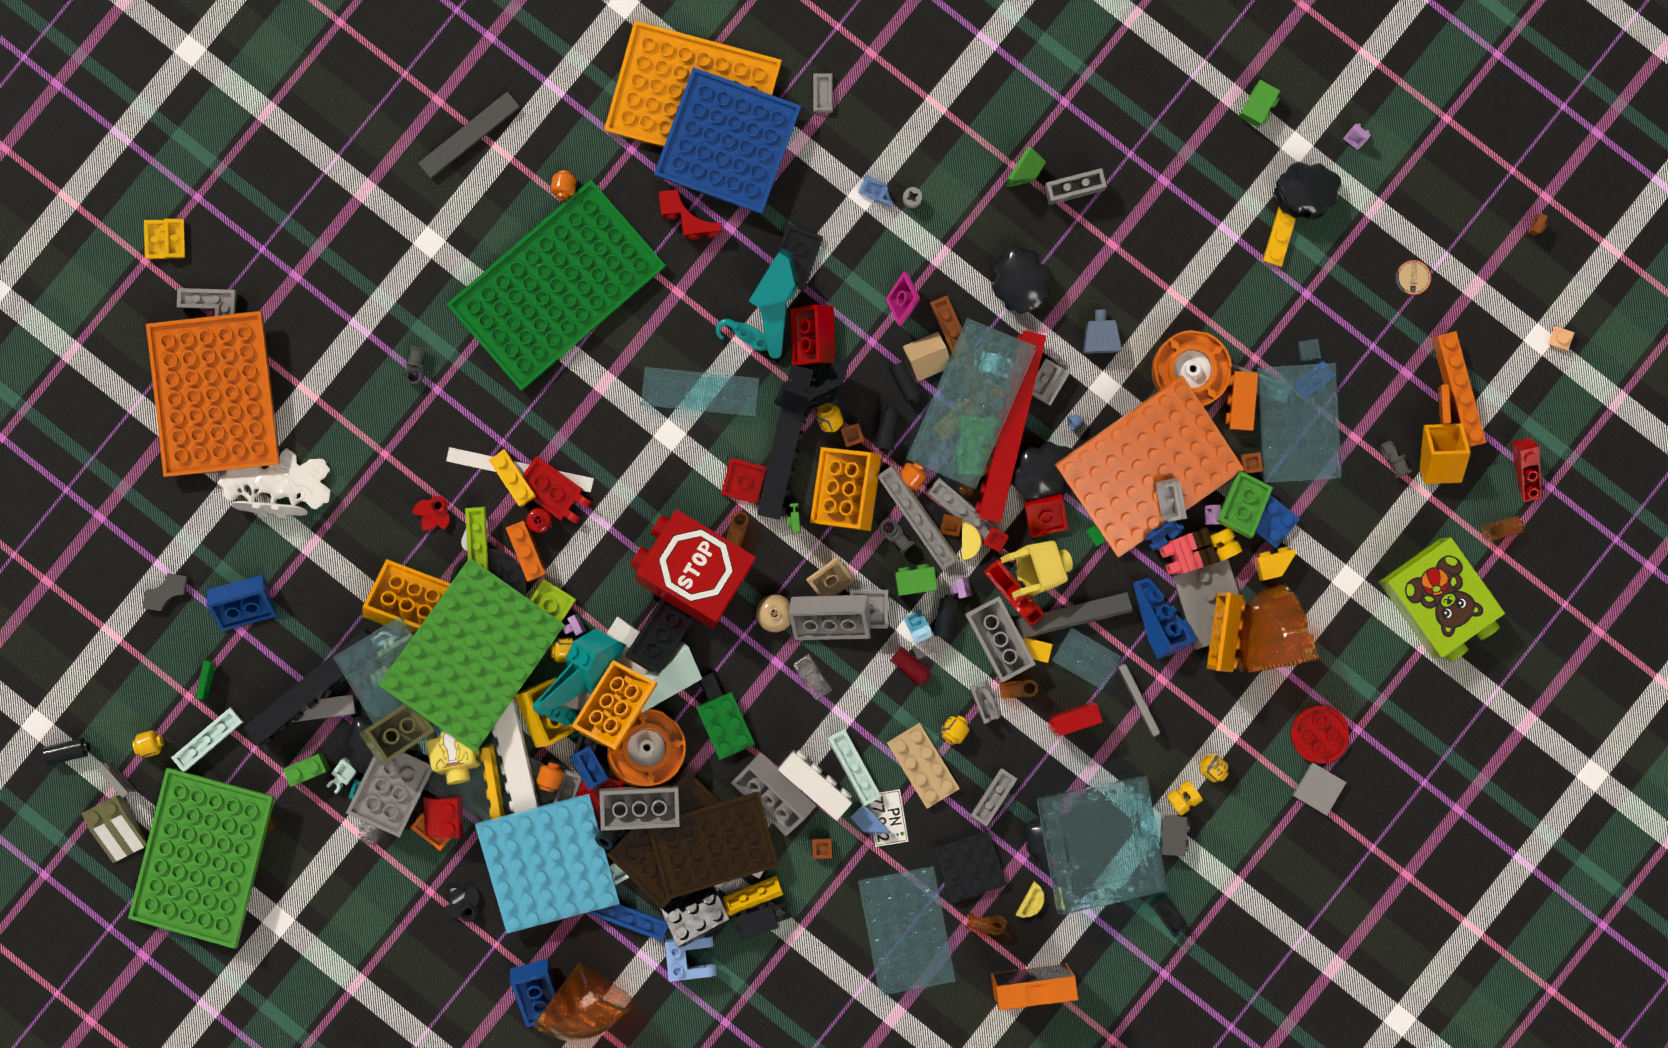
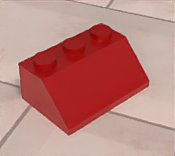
(812, 335)

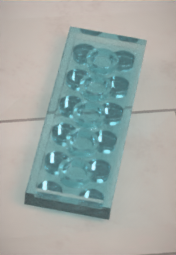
(700, 391)

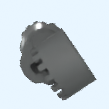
(415, 364)
(1398, 462)
(896, 536)

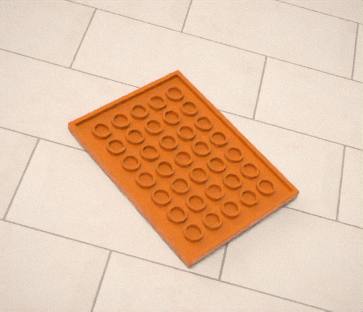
(213, 394)
(1150, 444)

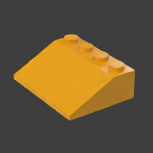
(845, 488)
(404, 594)
(1225, 632)
(614, 705)

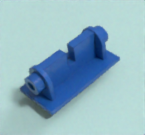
(1157, 538)

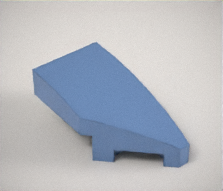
(875, 190)
(868, 821)

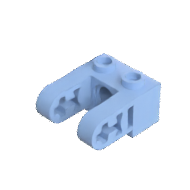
(677, 964)

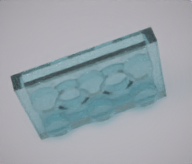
(1086, 658)

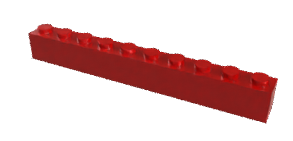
(1006, 448)

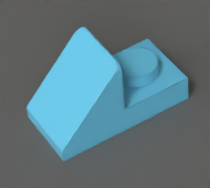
(918, 626)

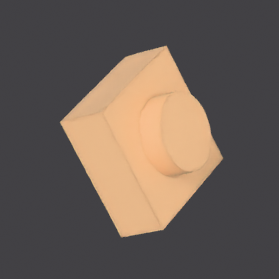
(1561, 338)

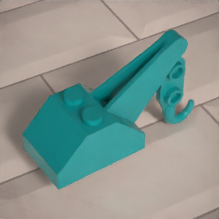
(771, 297)
(586, 665)

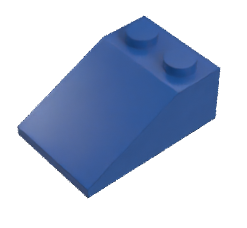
(533, 989)

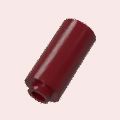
(911, 666)

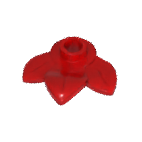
(431, 515)

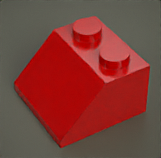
(443, 816)

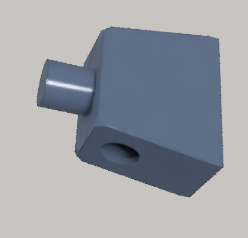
(1101, 335)

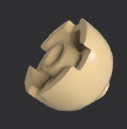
(766, 617)

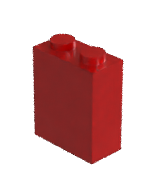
(1074, 719)

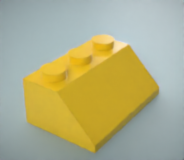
(542, 729)

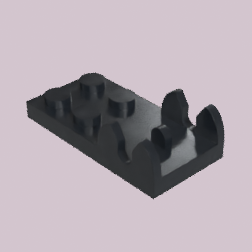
(659, 637)

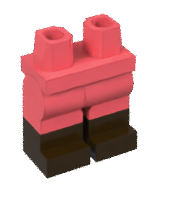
(1182, 552)

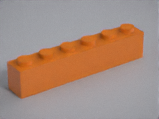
(1461, 395)

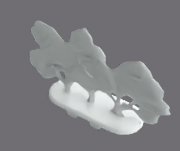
(280, 482)

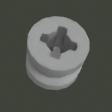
(910, 200)

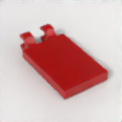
(554, 490)

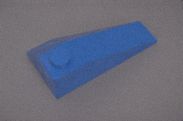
(1163, 626)

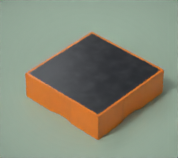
(1034, 986)

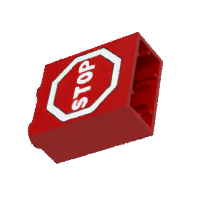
(692, 567)

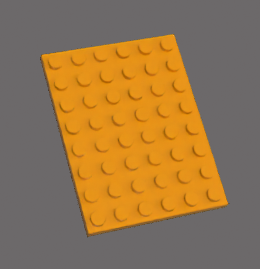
(657, 73)

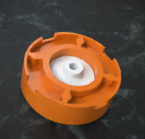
(1203, 354)
(651, 767)

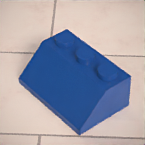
(241, 603)

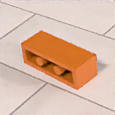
(1242, 400)
(526, 551)

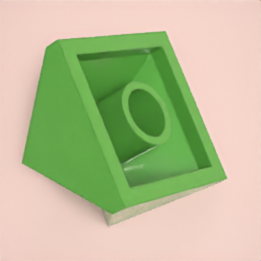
(1026, 168)

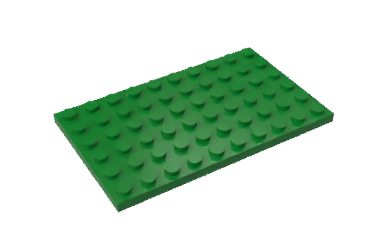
(556, 285)

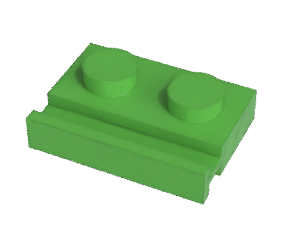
(793, 521)

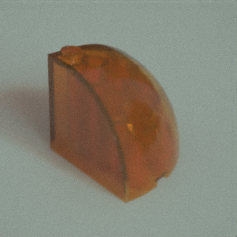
(1274, 632)
(583, 1007)

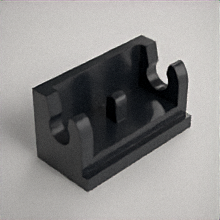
(1168, 914)

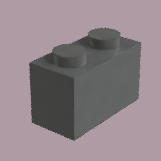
(1173, 835)

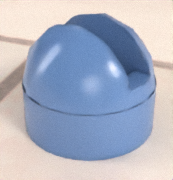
(1075, 422)

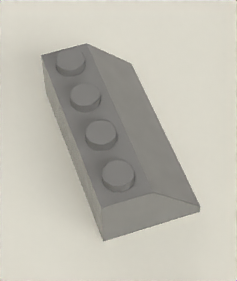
(830, 617)
(999, 639)
(778, 795)
(639, 807)

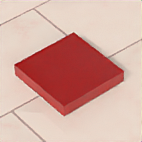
(744, 480)
(1046, 516)

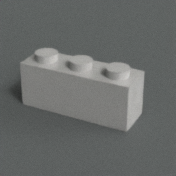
(1075, 186)

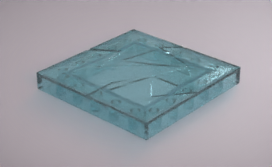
(1102, 844)

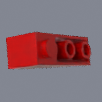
(1527, 467)

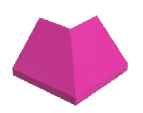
(903, 298)

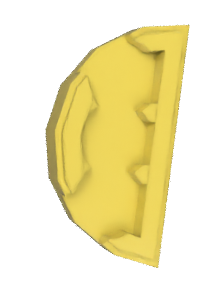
(970, 540)
(1032, 902)

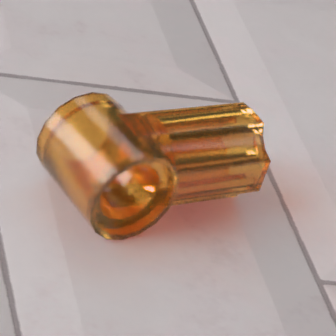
(1502, 528)
(737, 532)
(1015, 689)

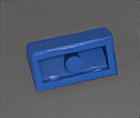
(589, 768)

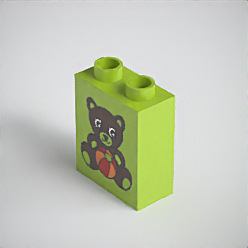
(1443, 599)

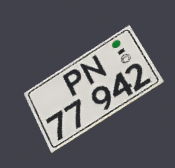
(890, 812)

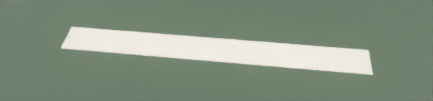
(482, 461)

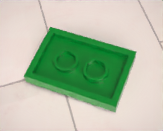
(725, 725)

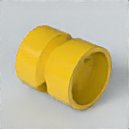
(1225, 544)
(1178, 801)

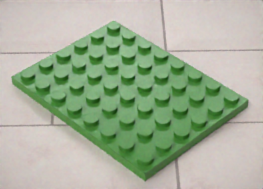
(471, 655)
(201, 857)

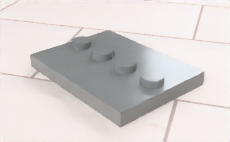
(1198, 596)
(390, 792)

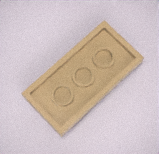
(923, 765)

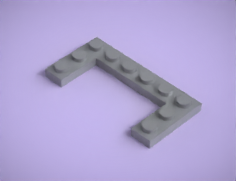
(219, 299)

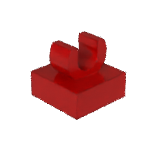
(995, 539)

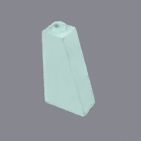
(676, 675)

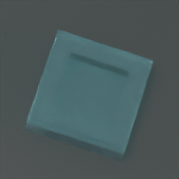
(1309, 349)

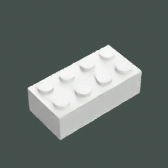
(815, 784)

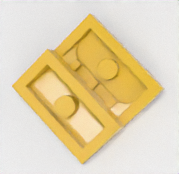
(164, 239)

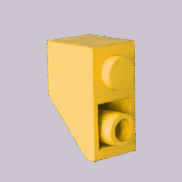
(1275, 564)

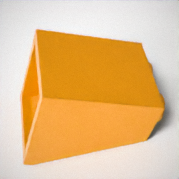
(1444, 453)

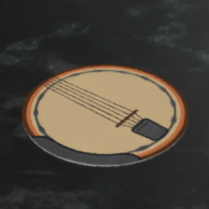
(1413, 277)

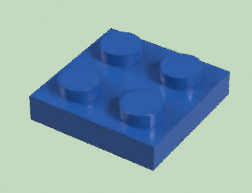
(1275, 522)

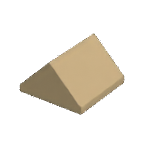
(927, 356)
(830, 579)

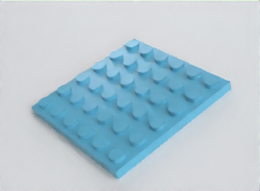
(547, 863)

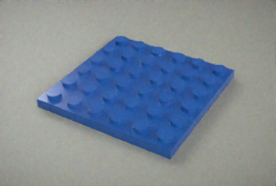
(727, 140)

